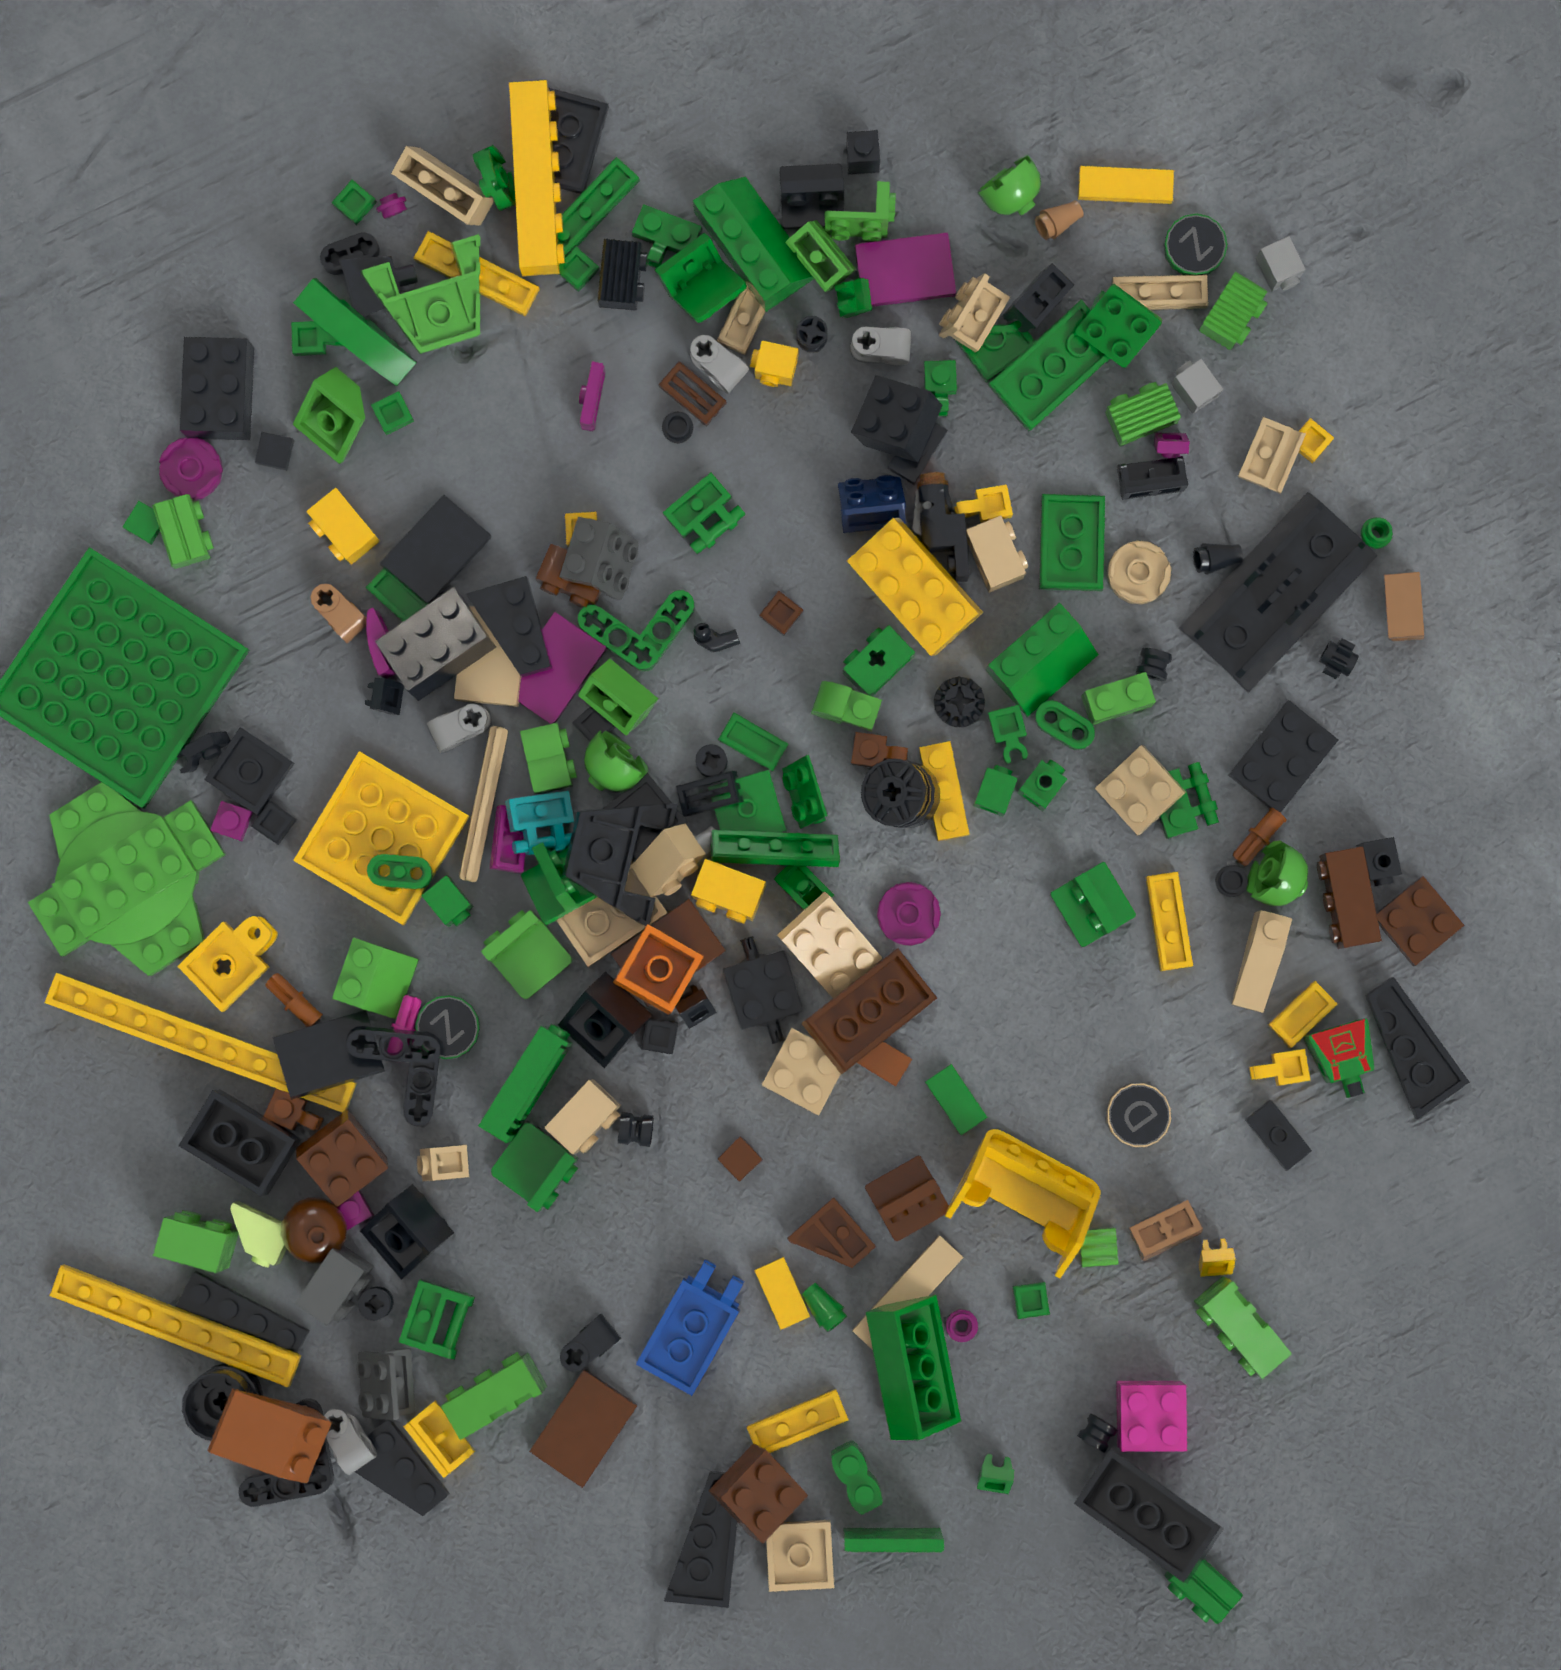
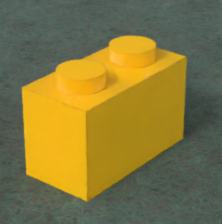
(343, 527)

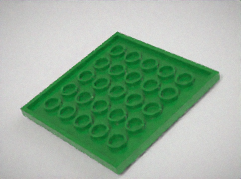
(117, 677)

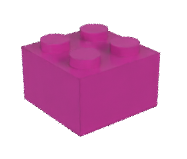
(1151, 1416)

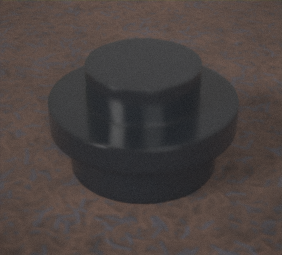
(677, 427)
(1231, 881)

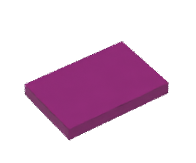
(907, 269)
(572, 660)

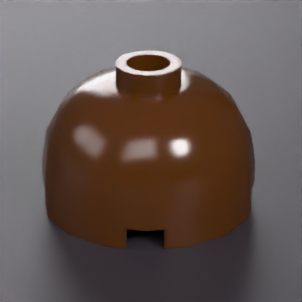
(313, 1229)

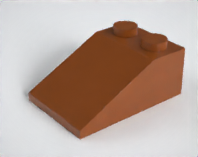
(270, 1435)

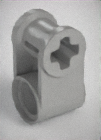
(886, 345)
(721, 367)
(453, 727)
(350, 1445)

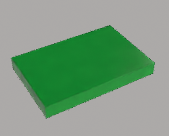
(1072, 542)
(893, 1540)

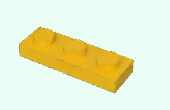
(950, 815)

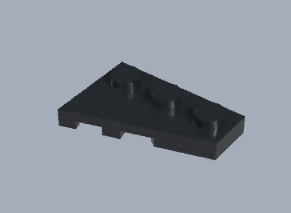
(515, 624)
(402, 1470)

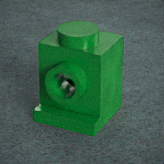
(1034, 792)

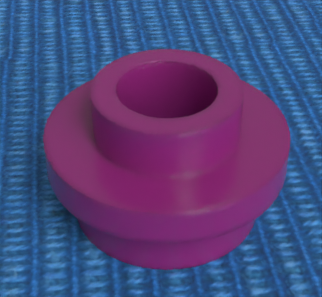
(391, 205)
(961, 1336)

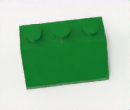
(1042, 659)

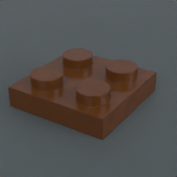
(1418, 921)

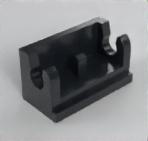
(1039, 298)
(1152, 478)

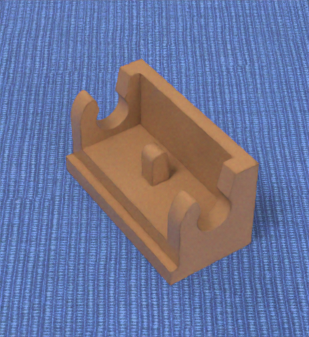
(1404, 606)
(1165, 1230)

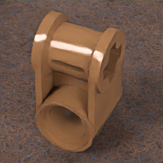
(341, 615)

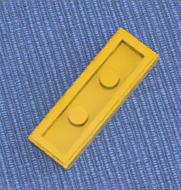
(1125, 184)
(1169, 921)
(798, 1422)

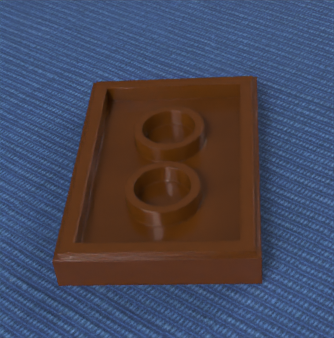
(686, 927)
(583, 1428)

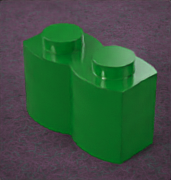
(860, 1483)

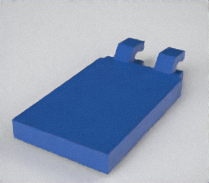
(691, 1330)

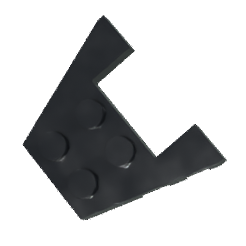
(603, 853)

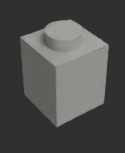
(1281, 264)
(1196, 385)

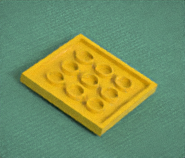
(377, 815)

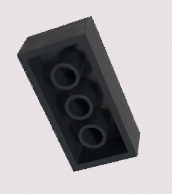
(1148, 1516)

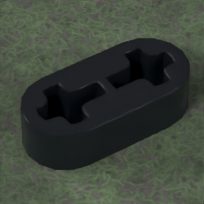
(347, 246)

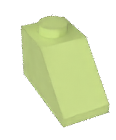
(259, 1234)

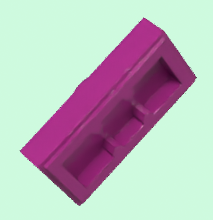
(591, 396)
(502, 853)

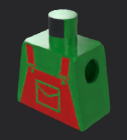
(1343, 1054)

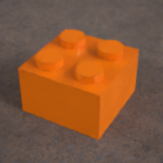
(658, 969)

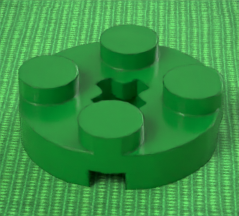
(495, 179)

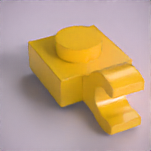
(988, 504)
(1286, 1067)

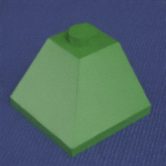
(332, 413)

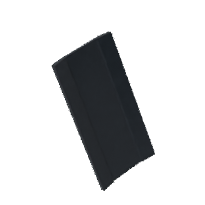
(1278, 591)

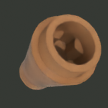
(1056, 220)

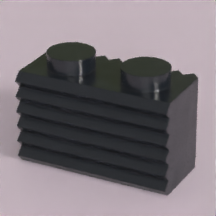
(621, 274)

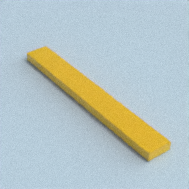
(175, 1325)

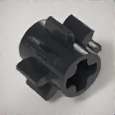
(1338, 658)

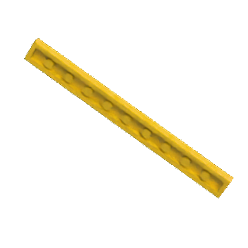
(182, 1036)

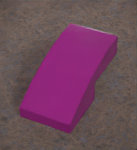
(375, 629)

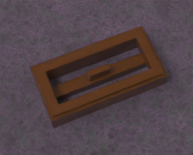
(712, 410)

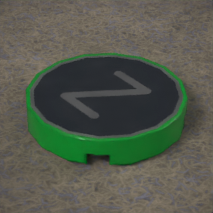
(1195, 245)
(452, 1023)

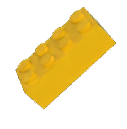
(914, 586)

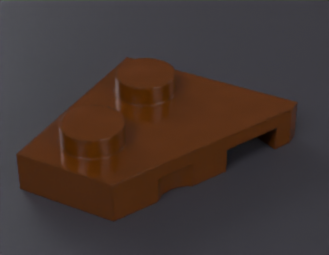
(833, 1235)

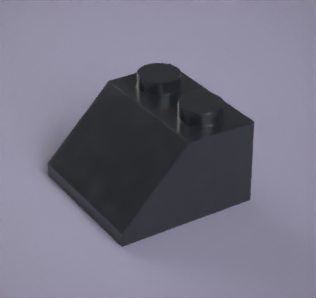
(604, 1019)
(406, 1231)

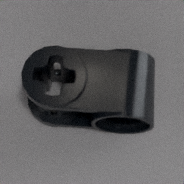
(592, 1340)

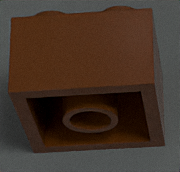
(341, 1158)
(758, 1493)

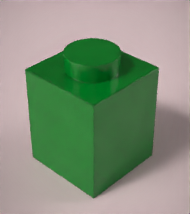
(995, 790)
(448, 902)

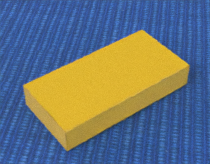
(1302, 1014)
(782, 1293)

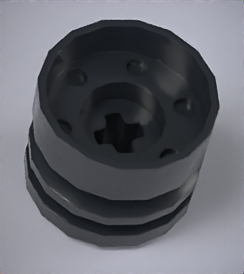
(917, 799)
(203, 1401)

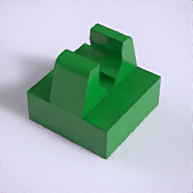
(853, 297)
(996, 1478)

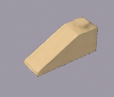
(1261, 960)

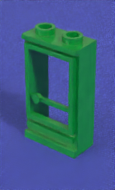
(526, 1082)

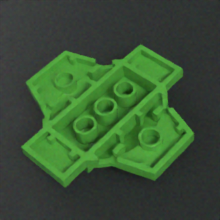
(126, 878)

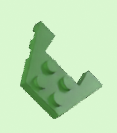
(439, 311)

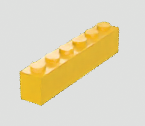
(534, 178)

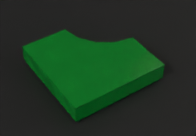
(999, 349)

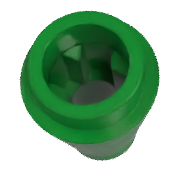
(824, 1308)

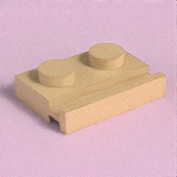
(1271, 455)

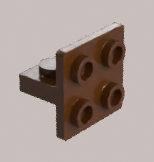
(907, 1198)

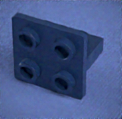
(871, 503)

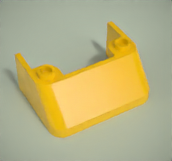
(1033, 1187)

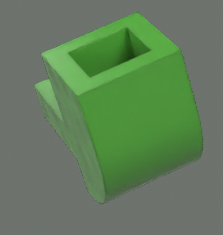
(842, 704)

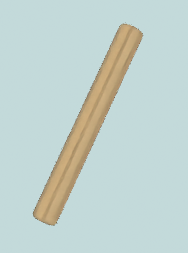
(483, 804)

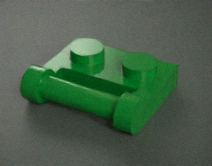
(426, 1315)

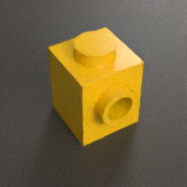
(774, 364)

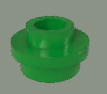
(1380, 525)

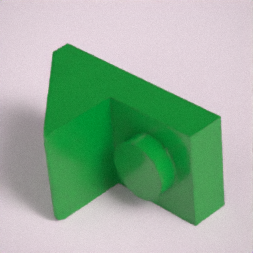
(801, 885)

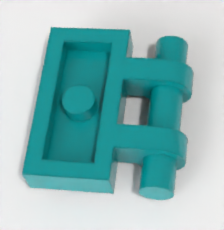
(536, 812)

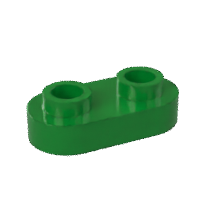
(1065, 723)
(400, 871)

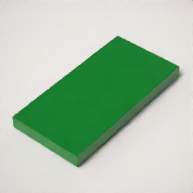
(1048, 370)

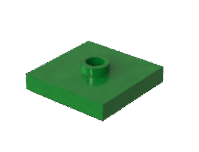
(757, 812)

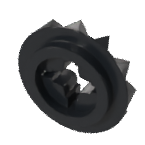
(948, 712)

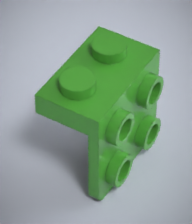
(868, 225)
(526, 954)

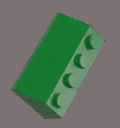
(751, 240)
(913, 1368)

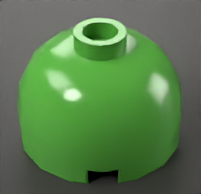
(1012, 188)
(611, 763)
(1279, 876)

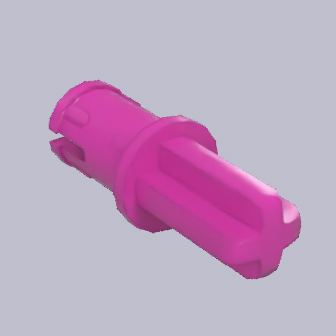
(405, 1021)

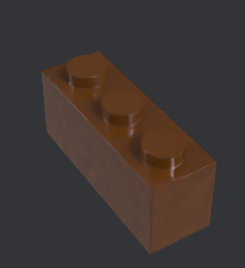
(1349, 898)

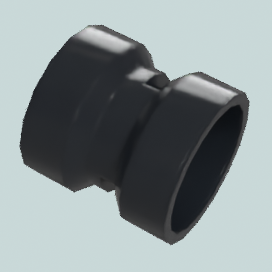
(628, 1129)

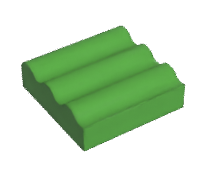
(1099, 1248)

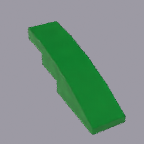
(355, 332)

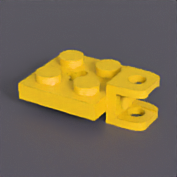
(238, 947)

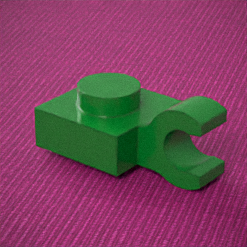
(310, 339)
(941, 381)

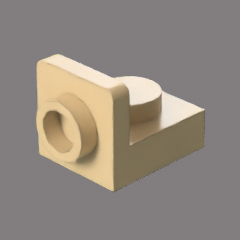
(443, 1163)

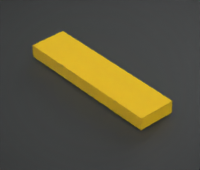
(493, 280)

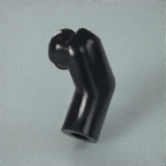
(712, 640)

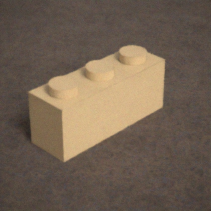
(442, 185)

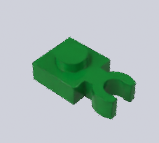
(1008, 727)

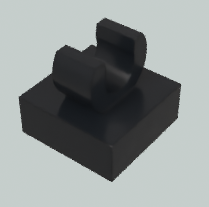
(386, 696)
(695, 1007)

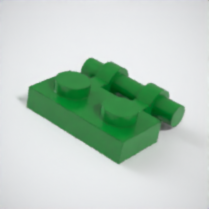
(697, 506)
(1181, 816)

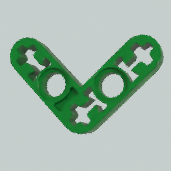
(646, 639)

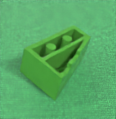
(1241, 1328)
(493, 1394)

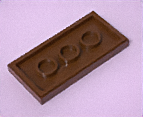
(869, 1011)

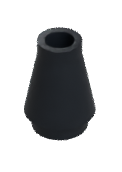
(1214, 557)

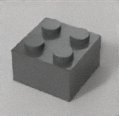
(334, 1285)

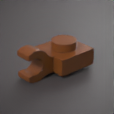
(872, 749)
(291, 1112)

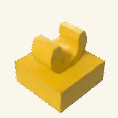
(1216, 1261)

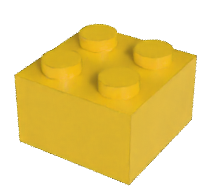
(728, 891)

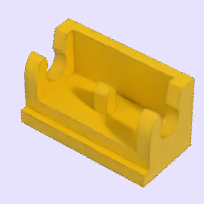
(438, 1439)

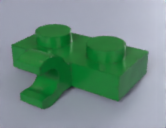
(664, 232)

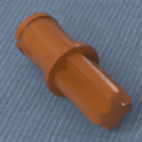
(1259, 837)
(293, 1000)

